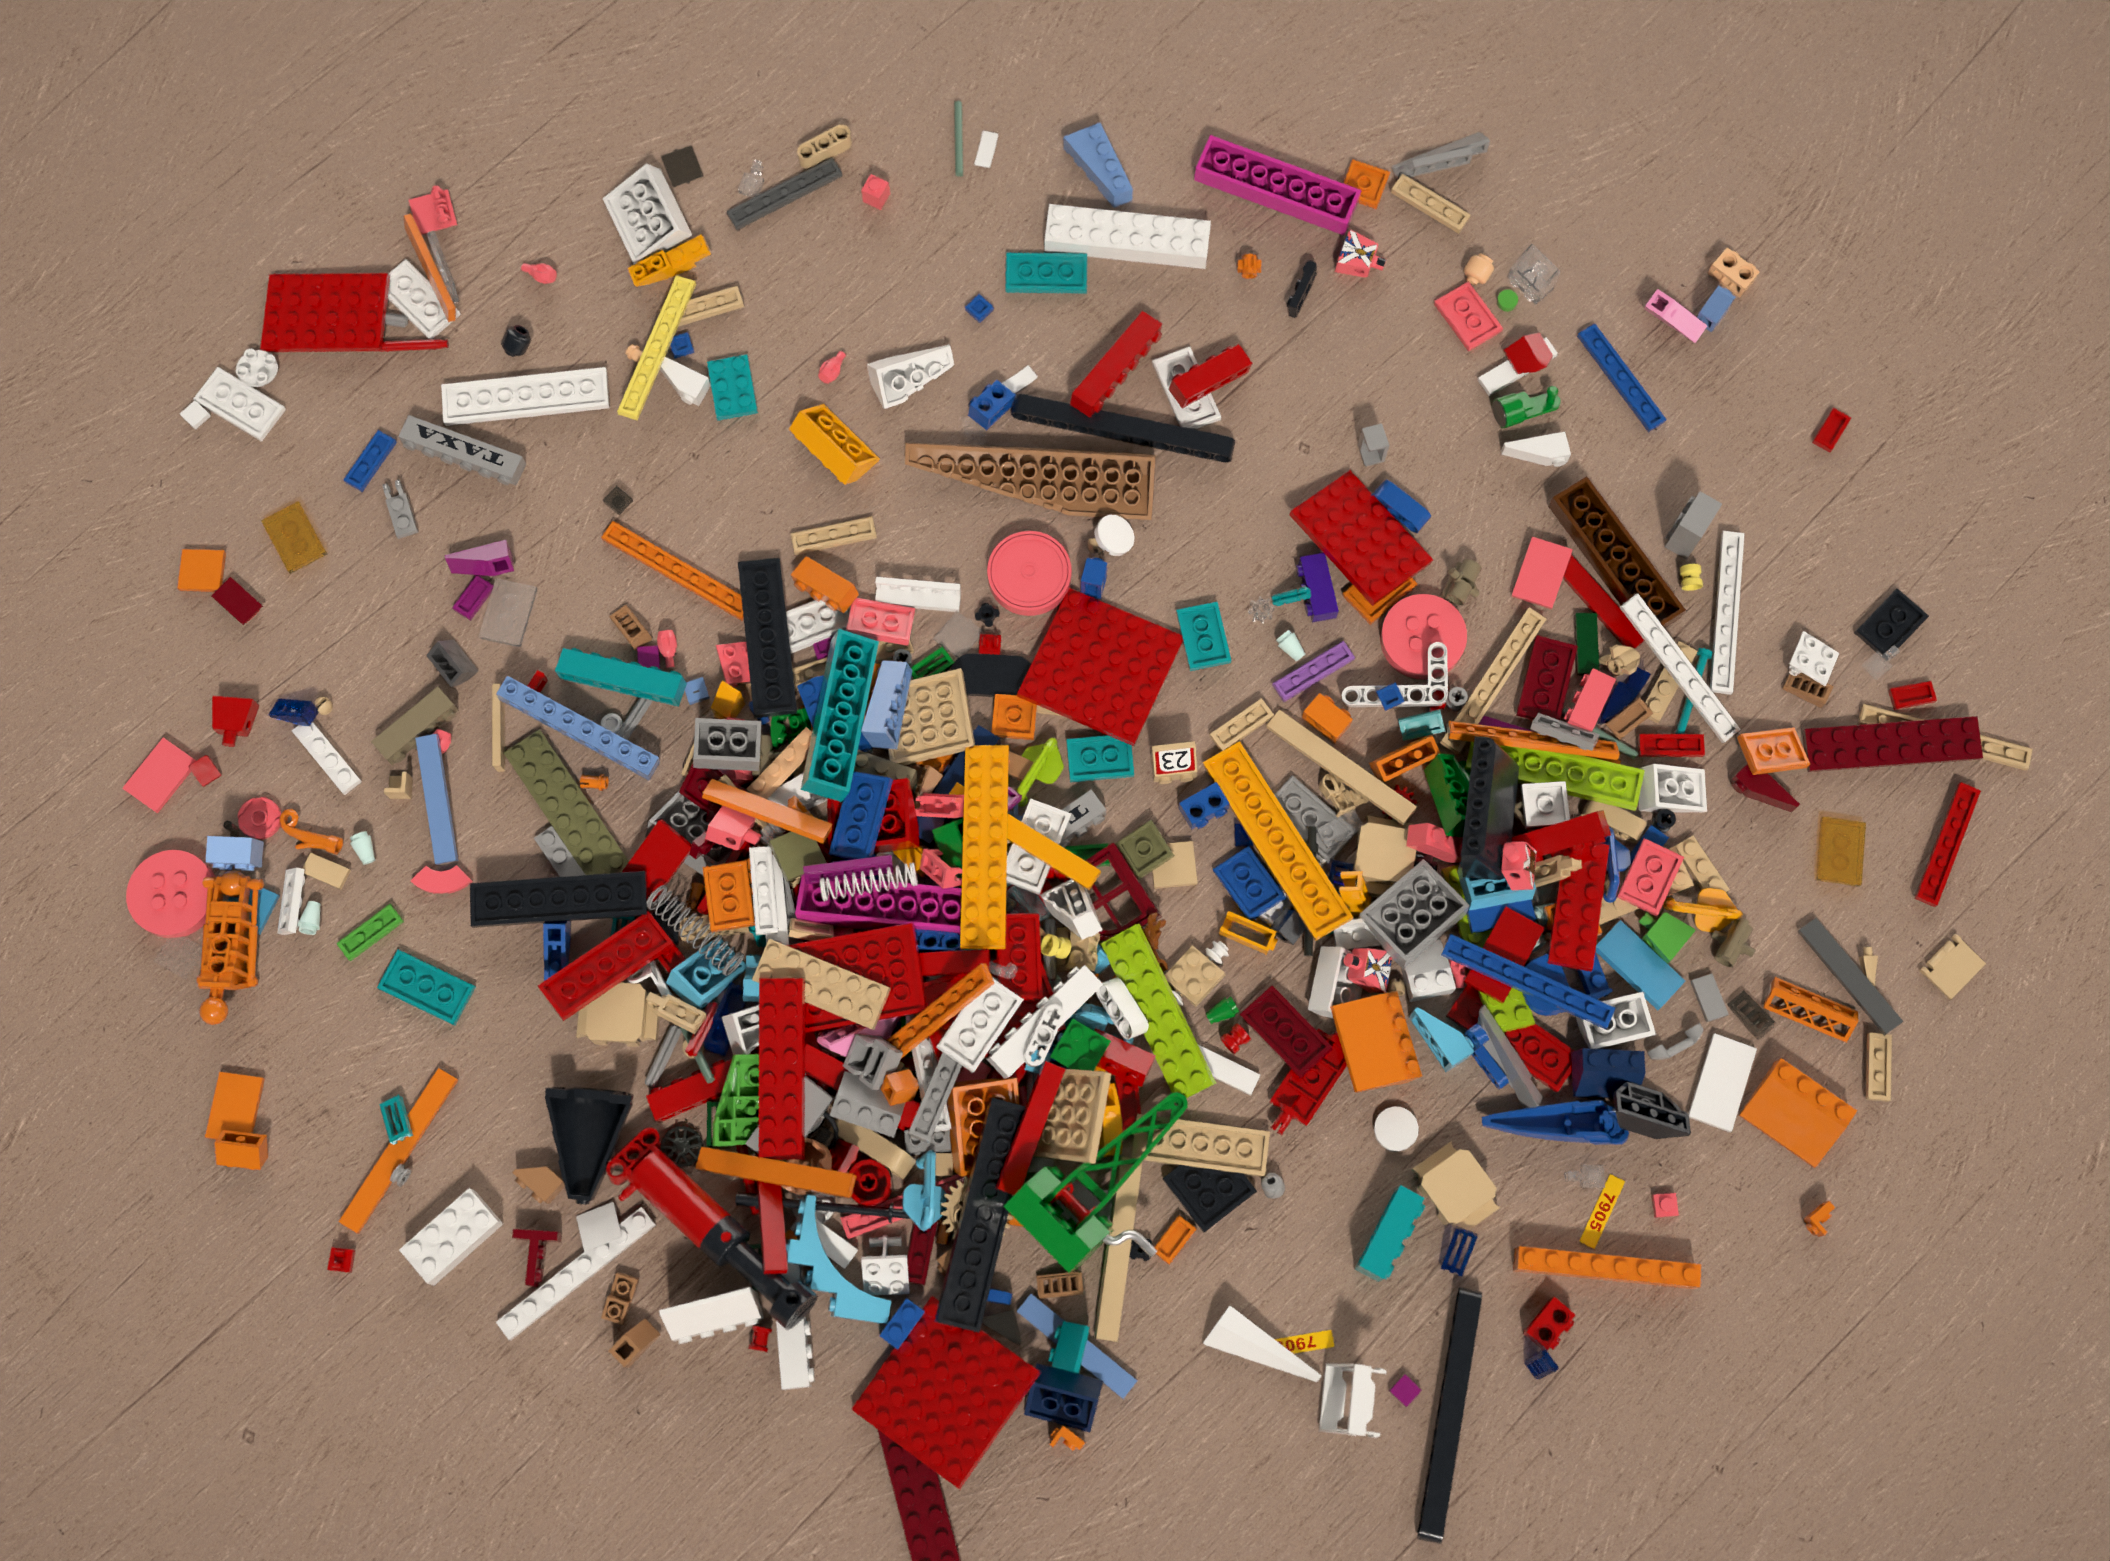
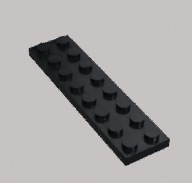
(767, 638)
(558, 899)

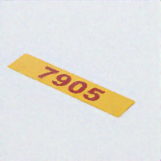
(1602, 1211)
(1308, 1341)

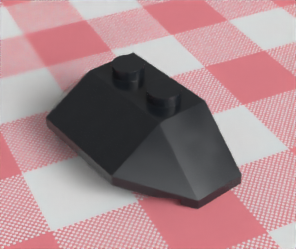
(1649, 1113)

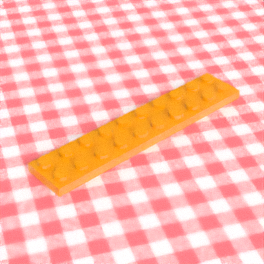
(1278, 841)
(985, 847)

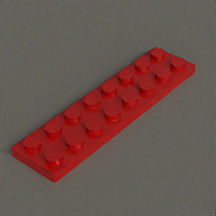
(782, 1068)

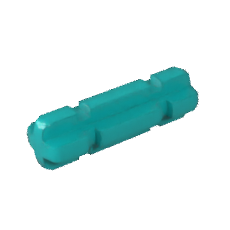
(1291, 596)

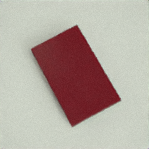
(237, 601)

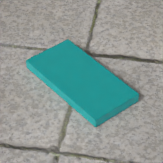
(1046, 273)
(426, 987)

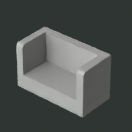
(1373, 445)

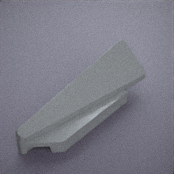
(1444, 157)
(1509, 1061)

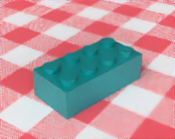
(1389, 1234)

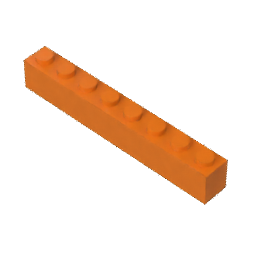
(1607, 1267)

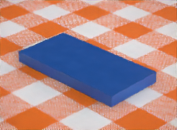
(861, 817)

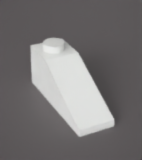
(687, 383)
(1543, 450)

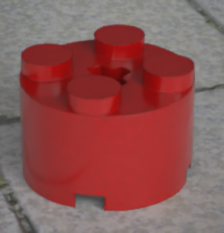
(880, 1189)

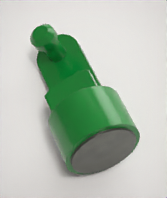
(1519, 407)

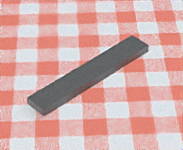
(784, 193)
(1850, 976)

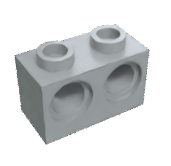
(939, 1143)

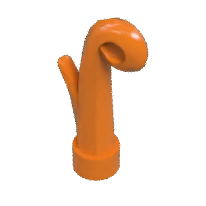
(311, 840)

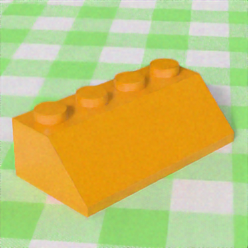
(833, 443)

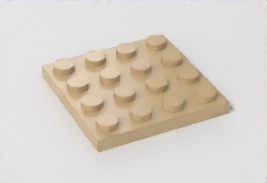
(934, 719)
(1075, 1117)

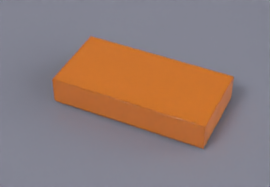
(1174, 1239)

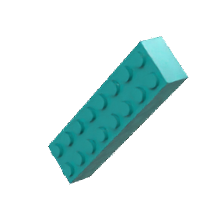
(840, 715)

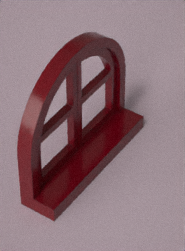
(1129, 883)

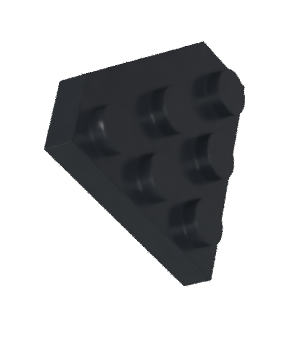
(1208, 1193)

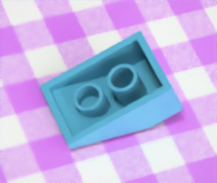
(701, 982)
(1444, 1041)

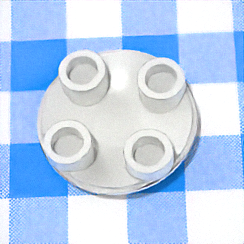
(256, 368)

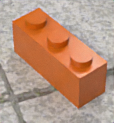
(824, 585)
(1404, 758)

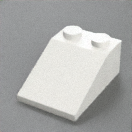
(1672, 789)
(1429, 974)

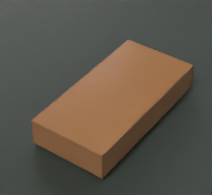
(1629, 718)

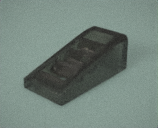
(1757, 1010)

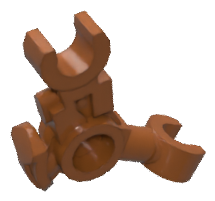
(1152, 933)

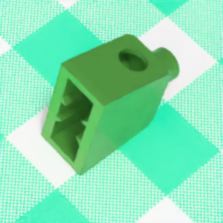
(1665, 934)

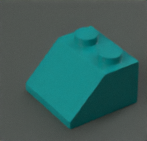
(1070, 1346)

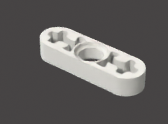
(1034, 1038)

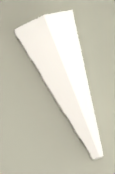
(1243, 1338)

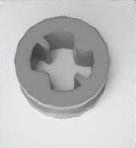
(400, 1175)

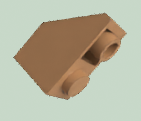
(541, 1181)
(634, 1343)

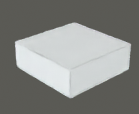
(195, 414)

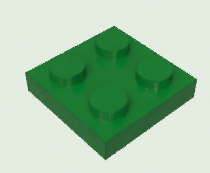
(1080, 1047)

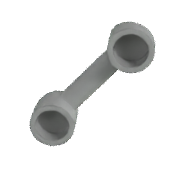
(1661, 1053)

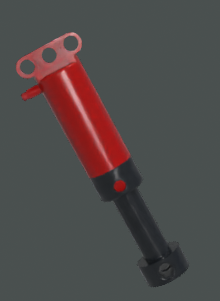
(705, 1223)

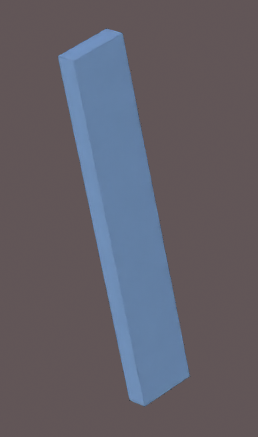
(436, 799)
(1093, 1359)

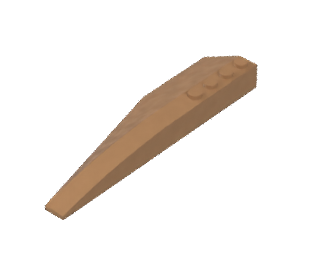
(1052, 478)

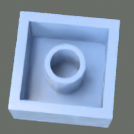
(234, 851)

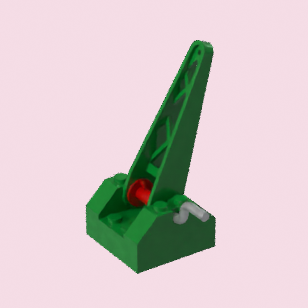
(1075, 1242)

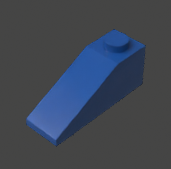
(556, 946)

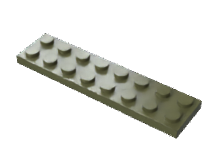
(566, 806)

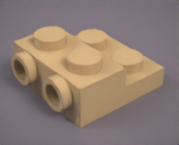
(1082, 951)

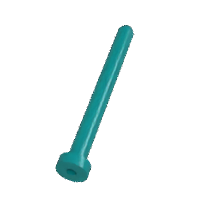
(1703, 654)

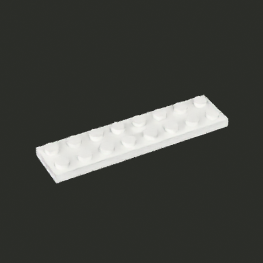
(525, 396)

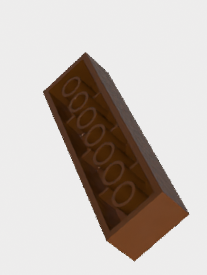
(1613, 550)

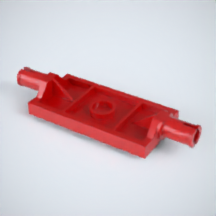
(1302, 1097)

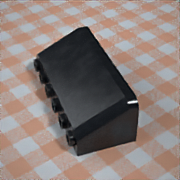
(1488, 810)

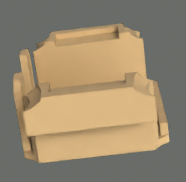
(1383, 854)
(619, 1017)
(1457, 1187)

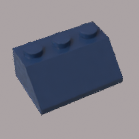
(1604, 1071)
(1064, 1398)

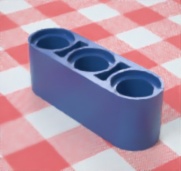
(1402, 506)
(942, 940)

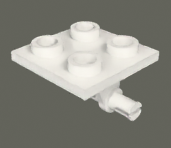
(885, 1273)

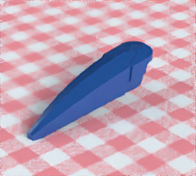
(1566, 1122)

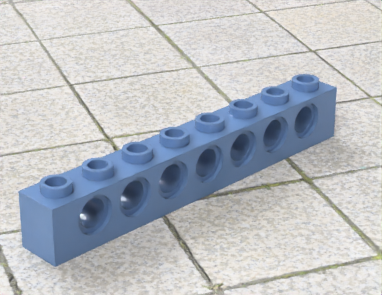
(578, 728)

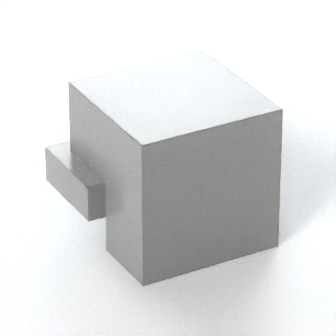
(872, 1059)

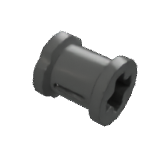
(905, 655)

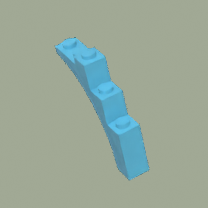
(808, 1251)

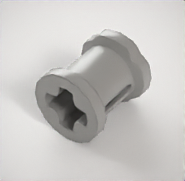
(1451, 698)

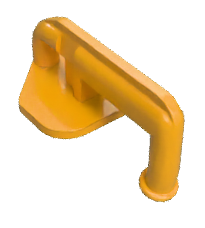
(1712, 911)

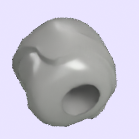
(1273, 1186)

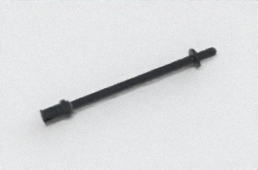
(751, 1200)

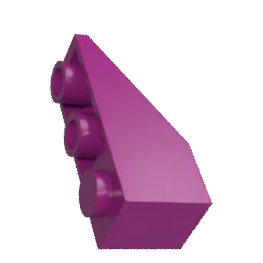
(482, 560)

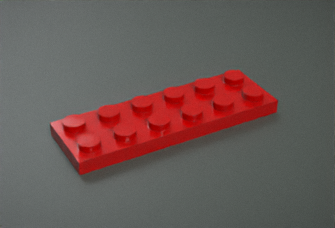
(1579, 909)
(605, 966)
(1540, 1051)

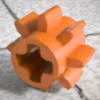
(1249, 266)

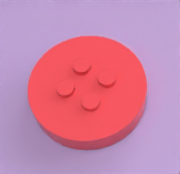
(1029, 573)
(1417, 624)
(169, 893)

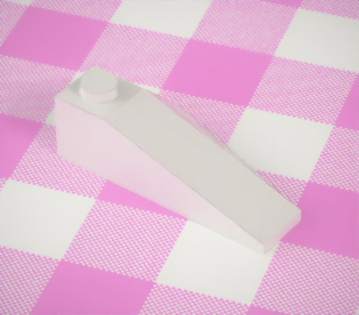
(904, 374)

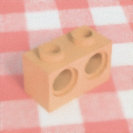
(1730, 275)

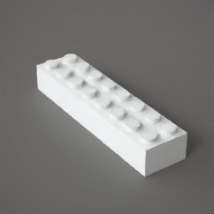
(1127, 236)

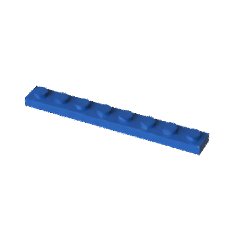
(1528, 981)

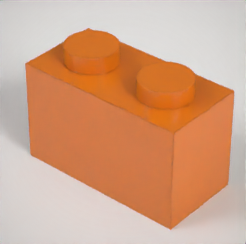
(1327, 717)
(241, 1150)

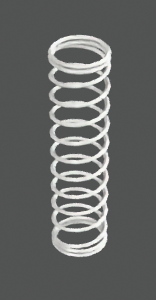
(825, 886)

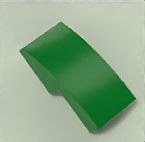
(798, 723)
(778, 731)

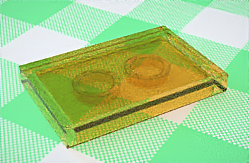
(294, 537)
(1841, 851)

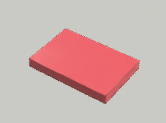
(1468, 316)
(1542, 572)
(881, 621)
(159, 775)
(1650, 877)

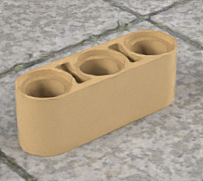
(829, 138)
(1623, 823)

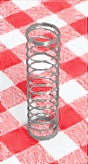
(650, 904)

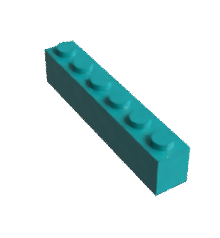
(621, 676)

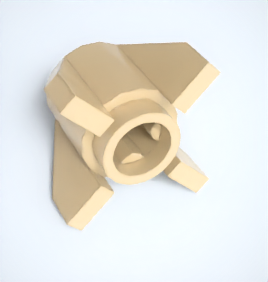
(1621, 661)

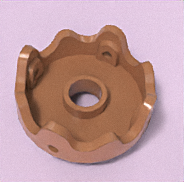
(816, 1156)

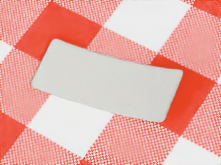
(986, 149)
(1020, 379)

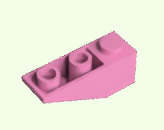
(1675, 316)

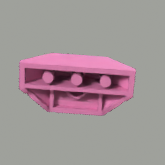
(841, 1038)

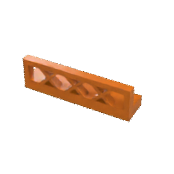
(1814, 1002)

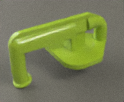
(1046, 766)

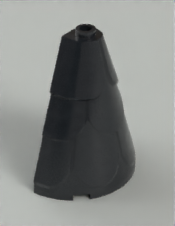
(586, 1134)

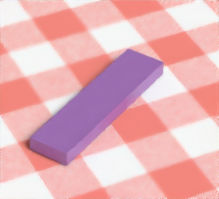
(1313, 671)

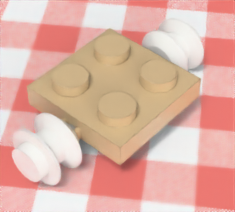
(1196, 974)

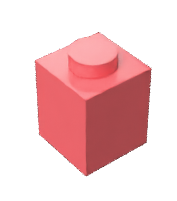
(875, 192)

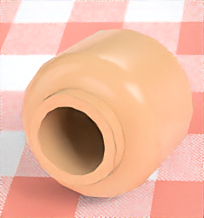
(1478, 269)

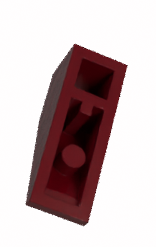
(1763, 789)

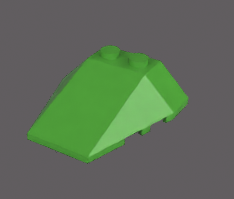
(739, 1103)

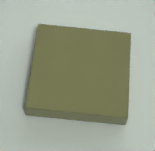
(1145, 849)
(794, 852)

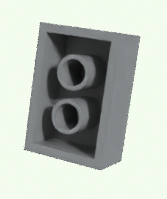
(1691, 524)
(727, 744)

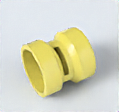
(1691, 577)
(1055, 946)

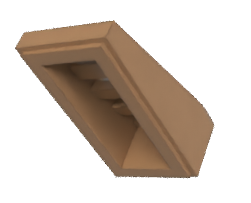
(637, 638)
(1811, 698)
(927, 782)
(1078, 1280)

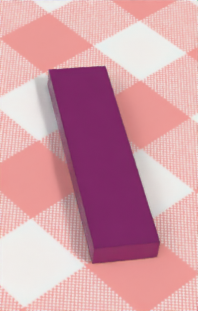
(815, 872)

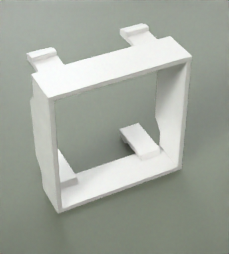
(1361, 1399)

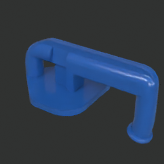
(1618, 860)

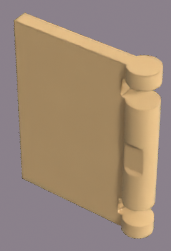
(1953, 967)

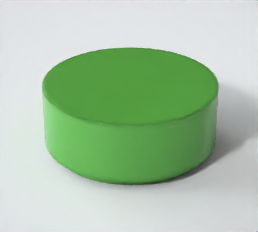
(1507, 300)

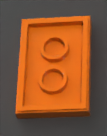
(1372, 613)
(1773, 751)
(728, 896)
(234, 1104)

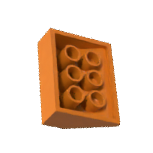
(1376, 1042)
(967, 1112)
(1797, 1112)

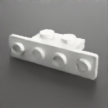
(1355, 935)

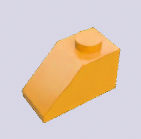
(727, 702)

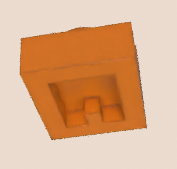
(1820, 1214)
(1071, 1440)

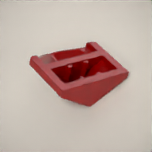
(1528, 354)

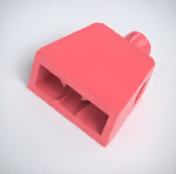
(732, 829)

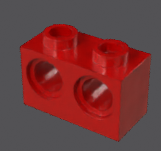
(1545, 1320)

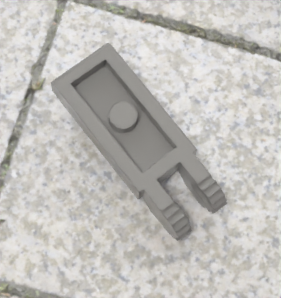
(400, 511)

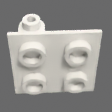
(1813, 659)

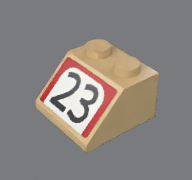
(1174, 762)

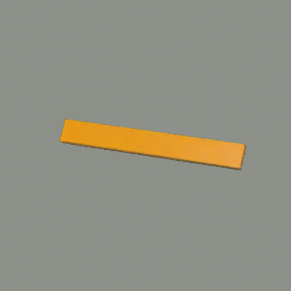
(1047, 850)

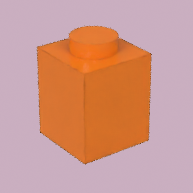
(899, 1087)

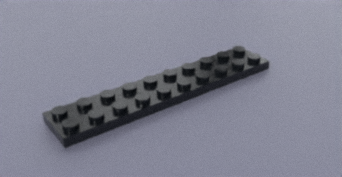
(980, 1222)

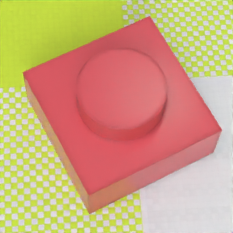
(1665, 1205)

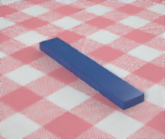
(1621, 377)

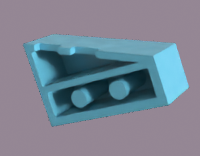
(1488, 893)

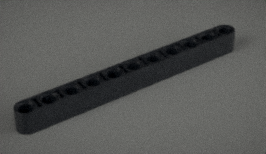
(1124, 428)
(1449, 1416)

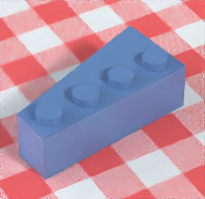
(1098, 159)
(887, 705)

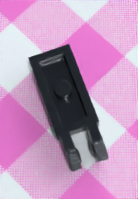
(1302, 289)

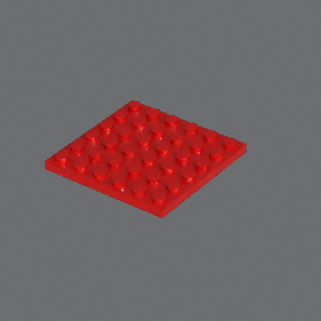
(1101, 666)
(946, 1395)

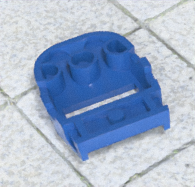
(1593, 983)

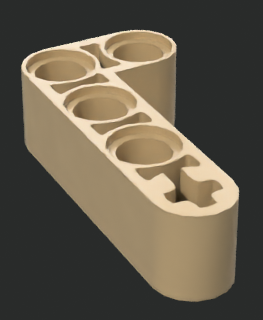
(876, 1147)

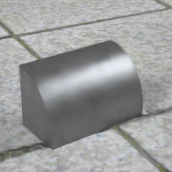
(451, 662)

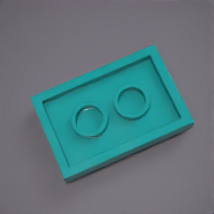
(732, 387)
(1203, 636)
(1099, 759)

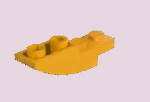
(670, 263)
(1112, 1119)

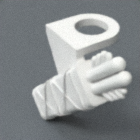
(651, 970)

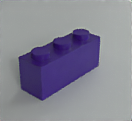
(1316, 576)

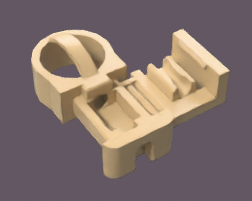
(1345, 799)

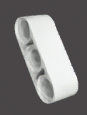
(1122, 1008)

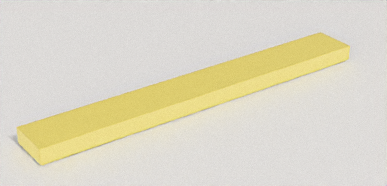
(656, 348)

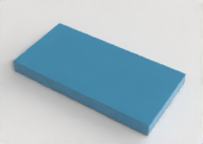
(1639, 965)

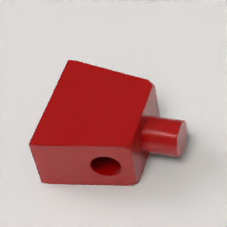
(233, 717)

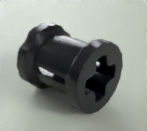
(1660, 816)

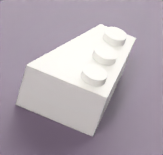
(793, 788)
(1073, 908)
(743, 1030)

